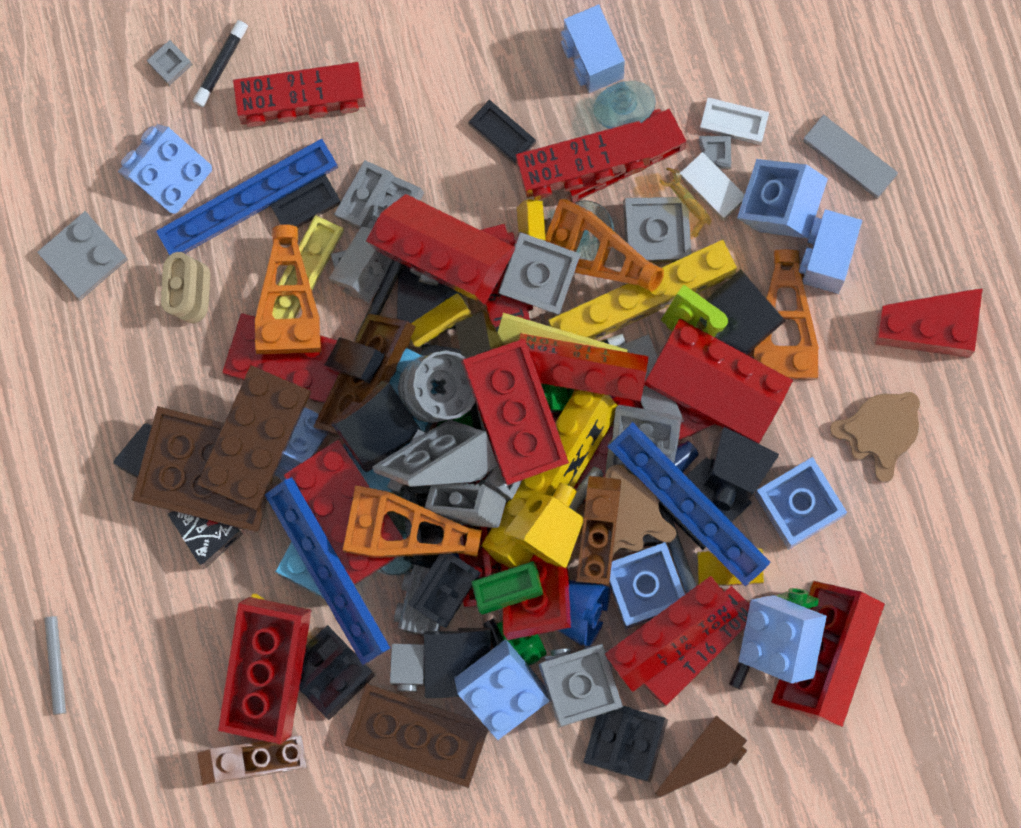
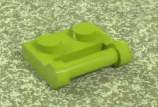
(690, 308)

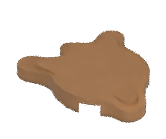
(881, 429)
(637, 513)

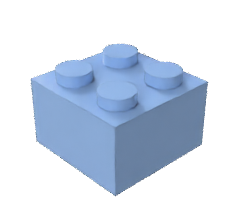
(593, 49)
(782, 198)
(832, 250)
(800, 503)
(644, 584)
(782, 638)
(501, 689)

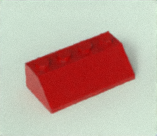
(441, 247)
(718, 382)
(842, 655)

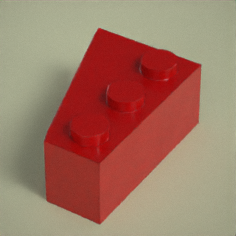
(932, 324)

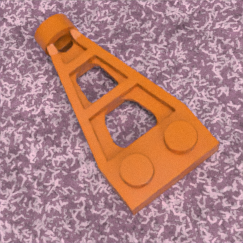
(567, 230)
(291, 334)
(798, 360)
(366, 522)

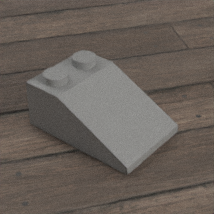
(441, 456)

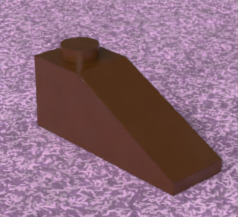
(709, 754)

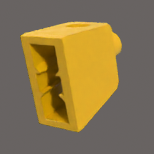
(548, 526)

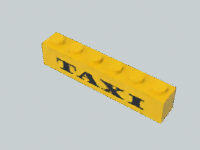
(634, 302)
(581, 431)

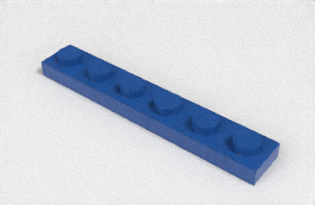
(247, 198)
(689, 504)
(327, 571)

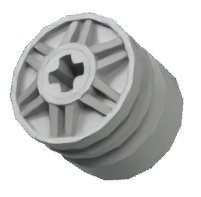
(453, 389)

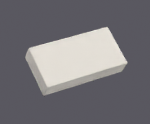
(734, 121)
(712, 186)

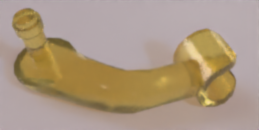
(688, 201)

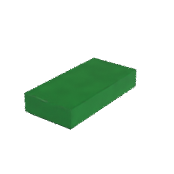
(507, 588)

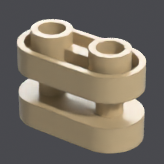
(185, 287)

